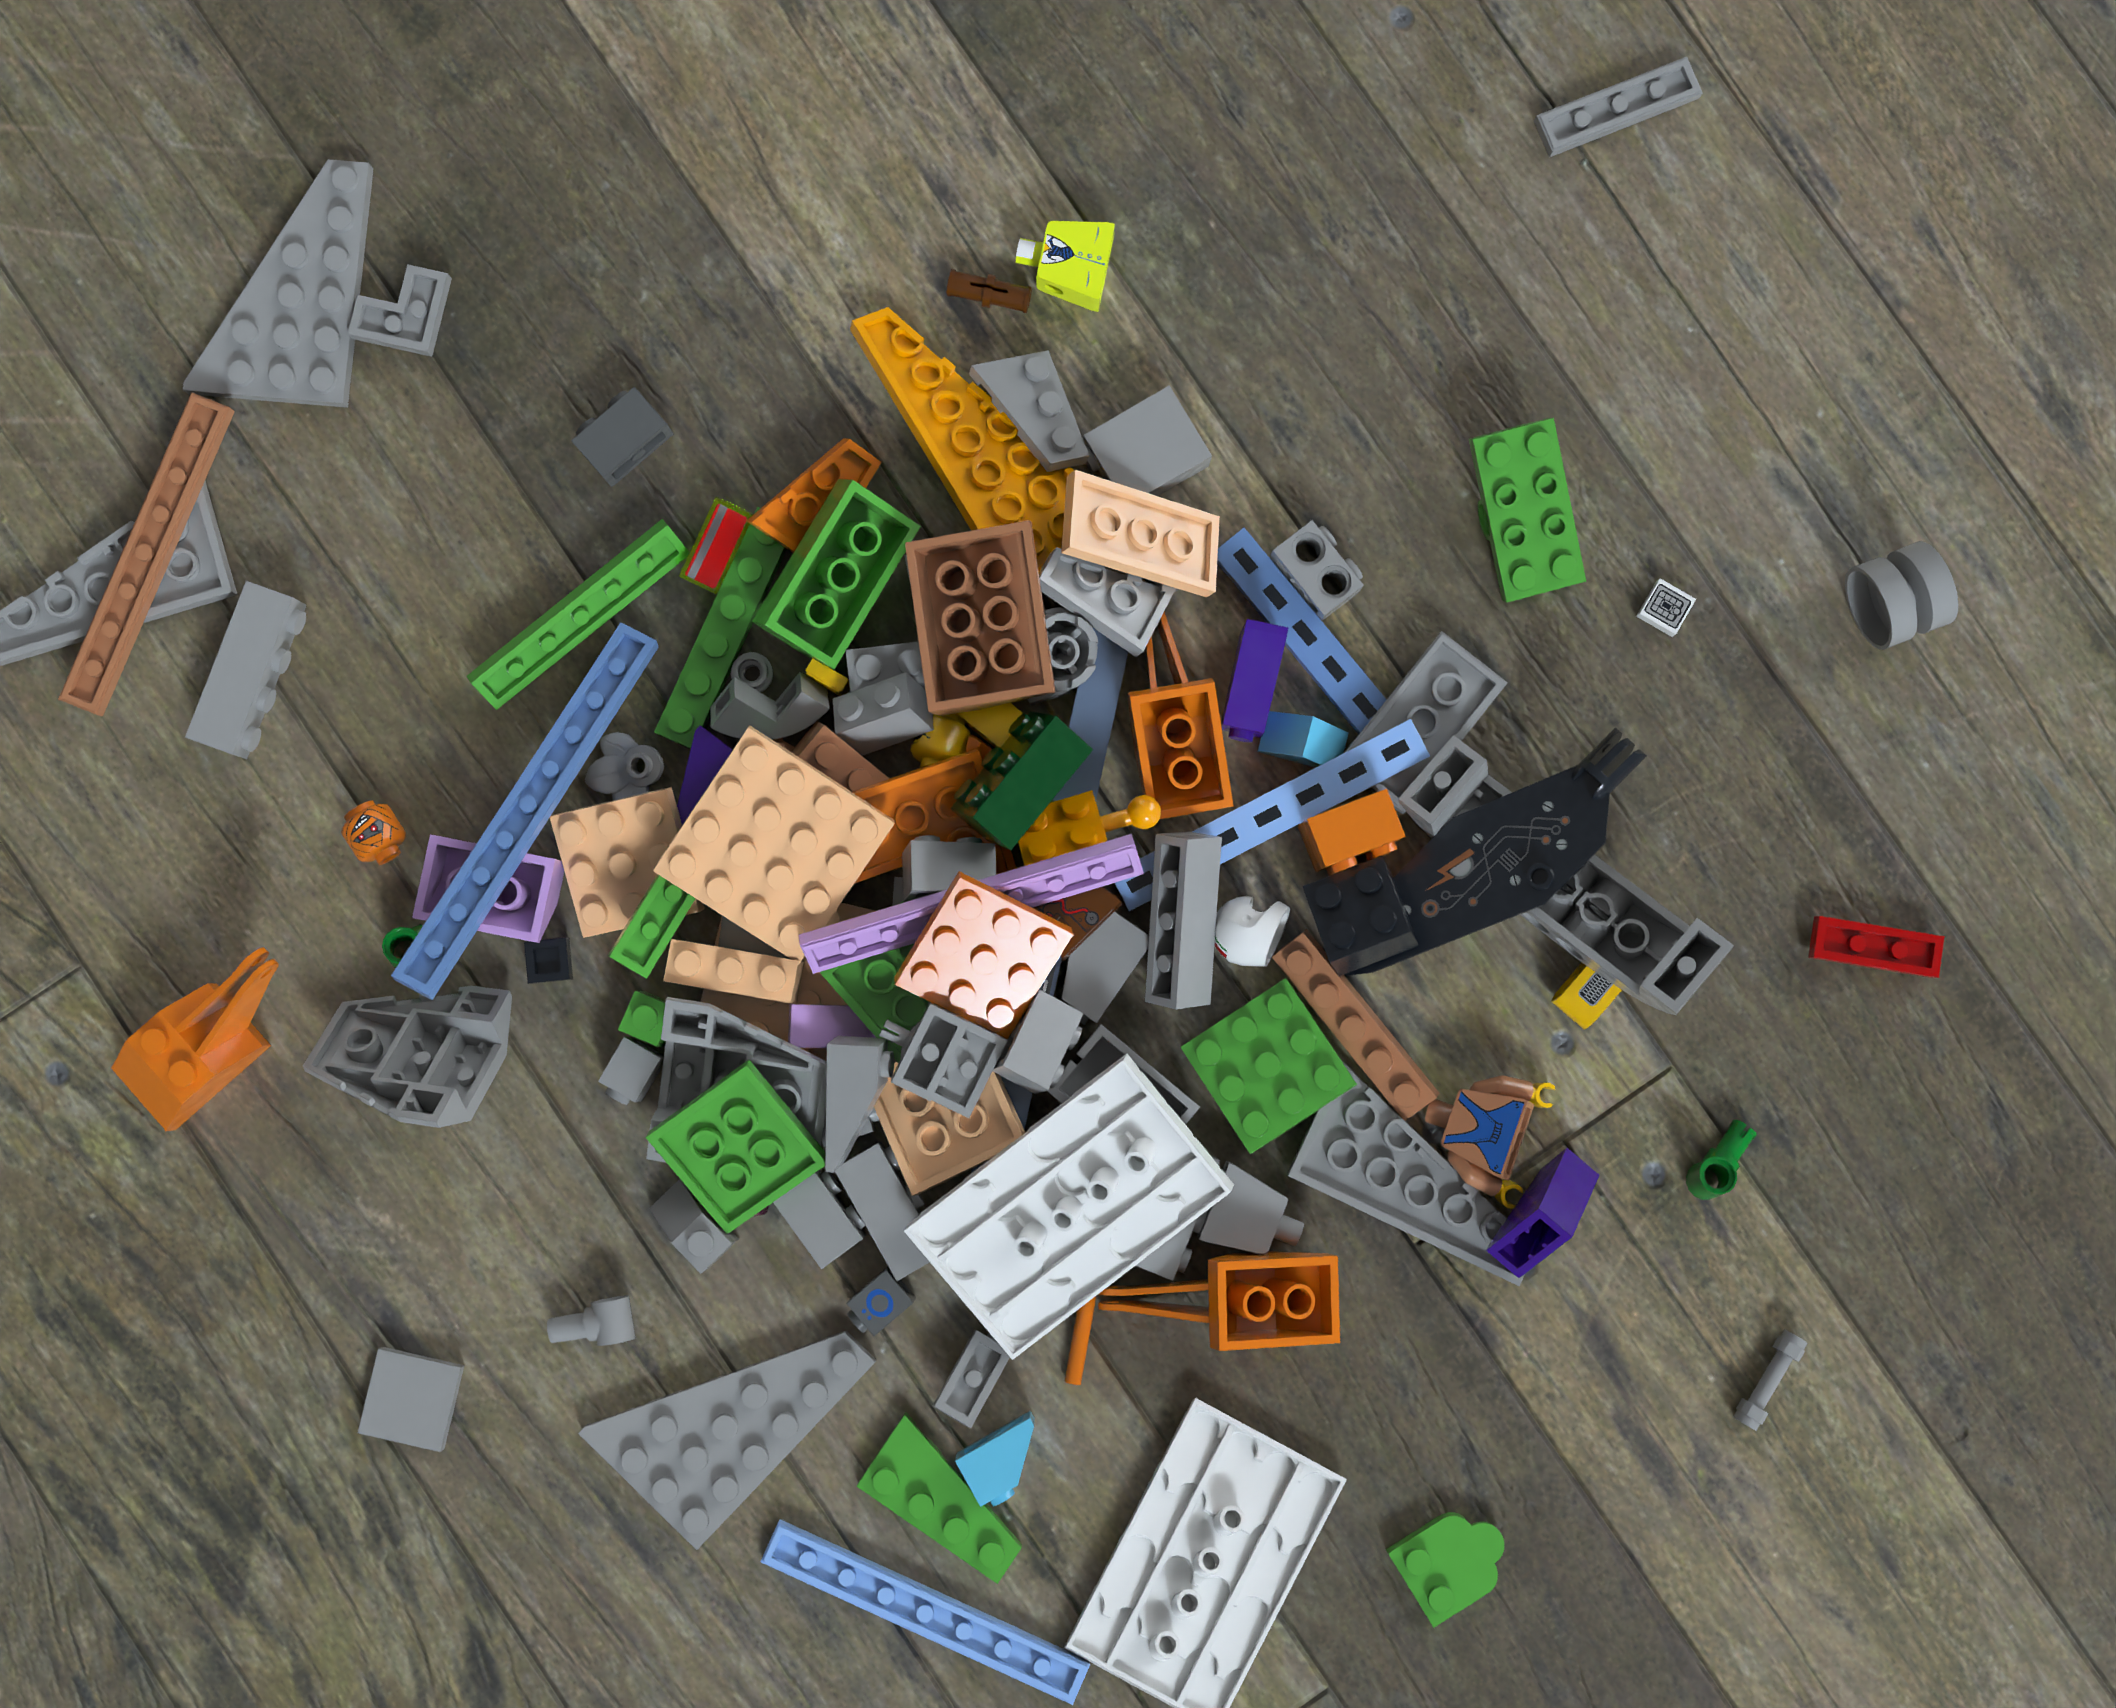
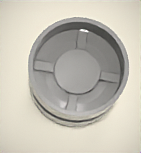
(1901, 595)

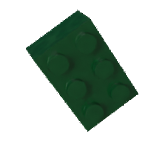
(1020, 778)

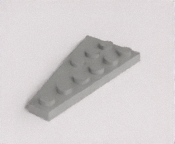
(1386, 1169)

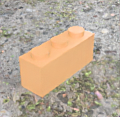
(733, 971)

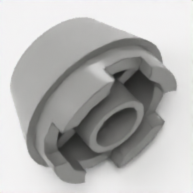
(1071, 648)

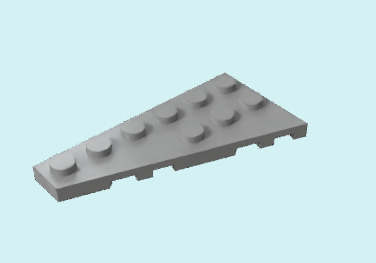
(65, 605)

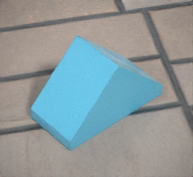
(1301, 739)

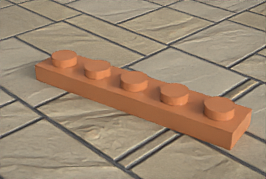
(1356, 1025)

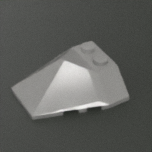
(711, 1043)
(417, 1056)

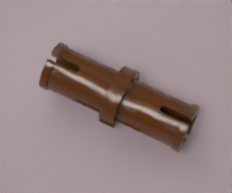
(989, 291)

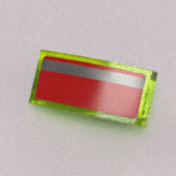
(715, 545)

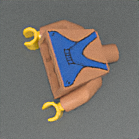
(1487, 1130)

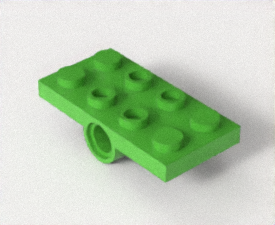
(1527, 510)

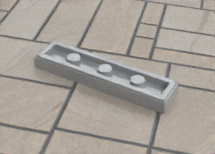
(1618, 106)

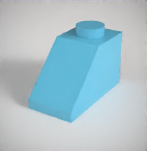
(996, 1461)

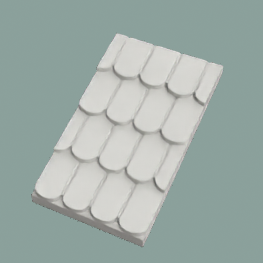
(1069, 1206)
(1205, 1561)

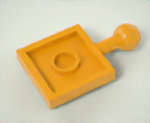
(1076, 824)

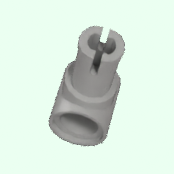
(606, 1321)

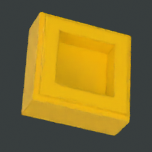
(828, 677)

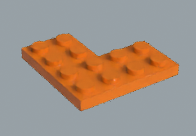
(921, 807)

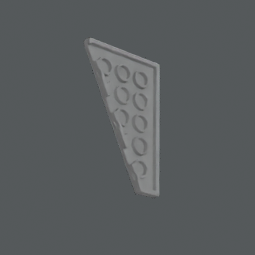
(294, 316)
(717, 1441)

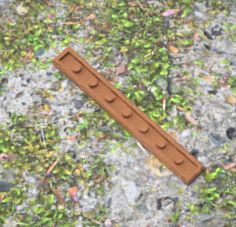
(146, 554)

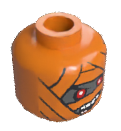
(373, 832)

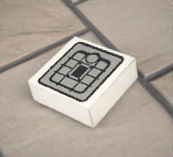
(1666, 607)

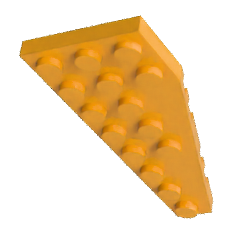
(964, 435)

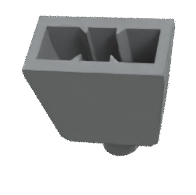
(1249, 1216)

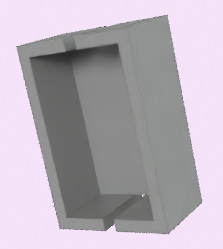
(1102, 1051)

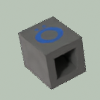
(879, 1302)

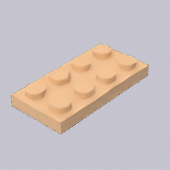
(1140, 534)

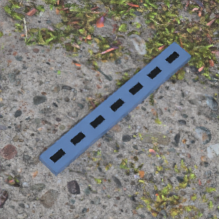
(1307, 635)

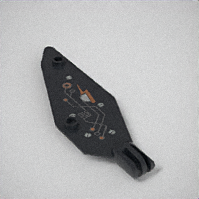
(1510, 851)

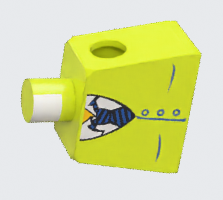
(1071, 260)

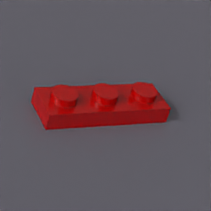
(1876, 947)

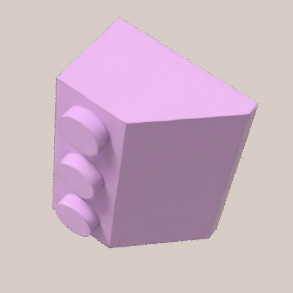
(523, 904)

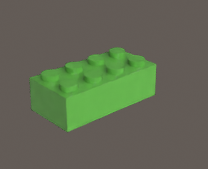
(836, 573)

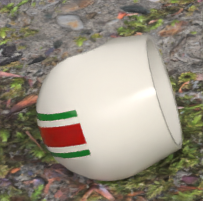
(1249, 935)

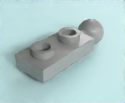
(972, 1379)

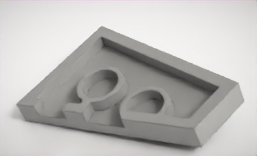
(1109, 601)

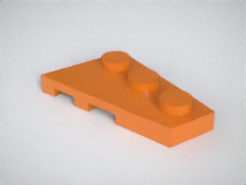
(796, 506)

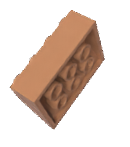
(980, 618)

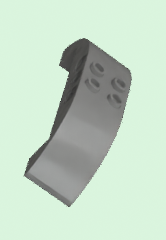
(1597, 912)

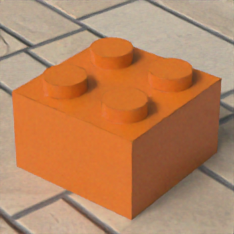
(1351, 830)

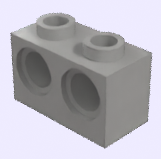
(1308, 576)

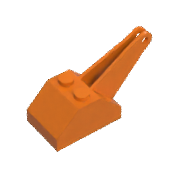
(1179, 738)
(197, 1044)
(1253, 1300)

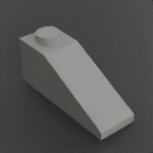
(854, 1082)

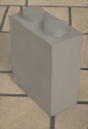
(1148, 445)

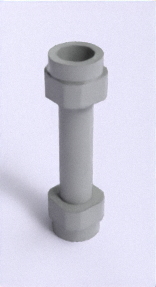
(1788, 1348)

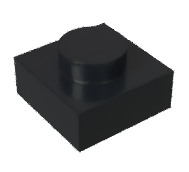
(548, 960)

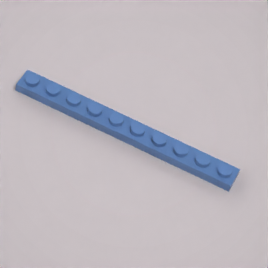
(524, 812)

